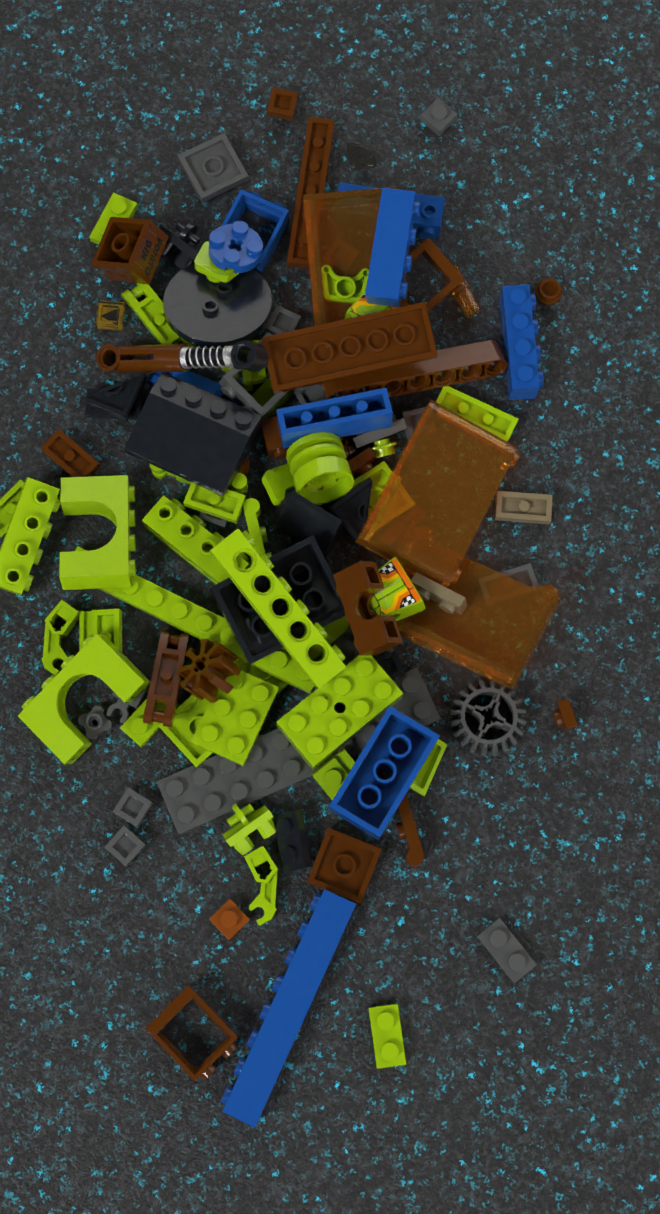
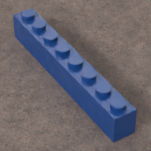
(290, 1005)

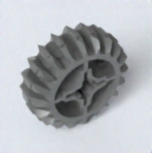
(500, 722)

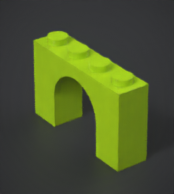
(112, 563)
(47, 711)

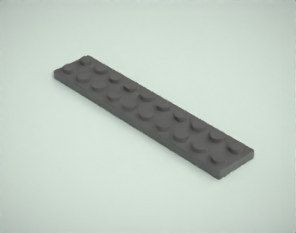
(273, 764)

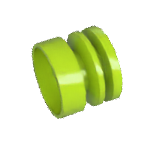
(320, 468)

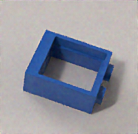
(272, 211)

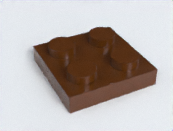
(344, 865)

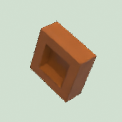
(229, 919)

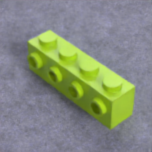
(24, 534)
(188, 537)

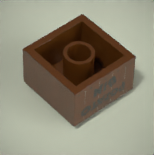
(130, 250)

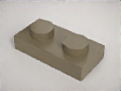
(523, 507)
(447, 599)

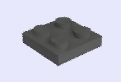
(213, 168)

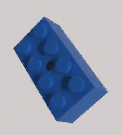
(401, 750)

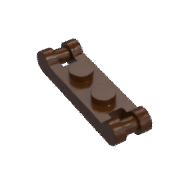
(165, 678)
(407, 830)

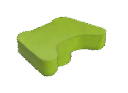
(213, 273)
(342, 288)
(278, 483)

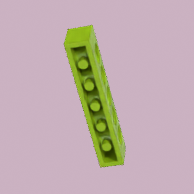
(318, 671)

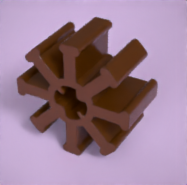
(209, 670)

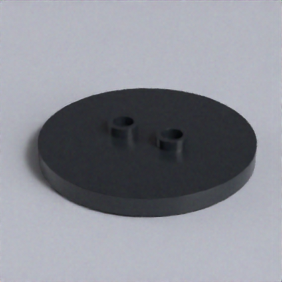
(217, 312)

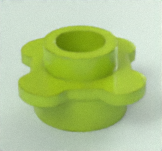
(383, 448)

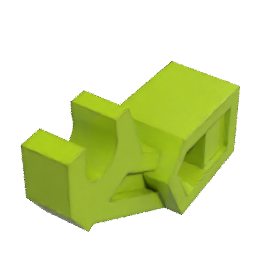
(52, 638)
(267, 895)

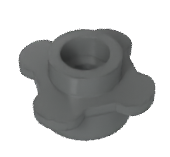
(95, 730)

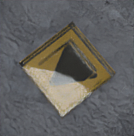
(110, 315)

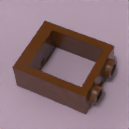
(442, 266)
(170, 1012)

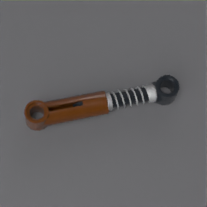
(179, 357)

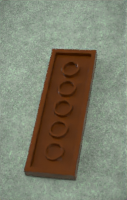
(349, 347)

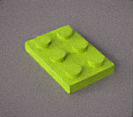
(236, 718)

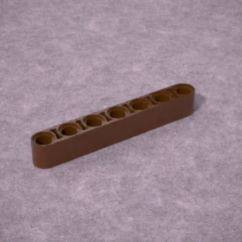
(450, 367)

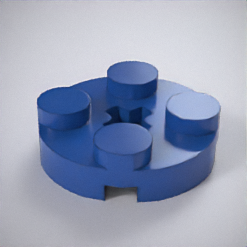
(235, 235)

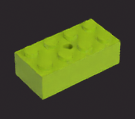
(319, 730)

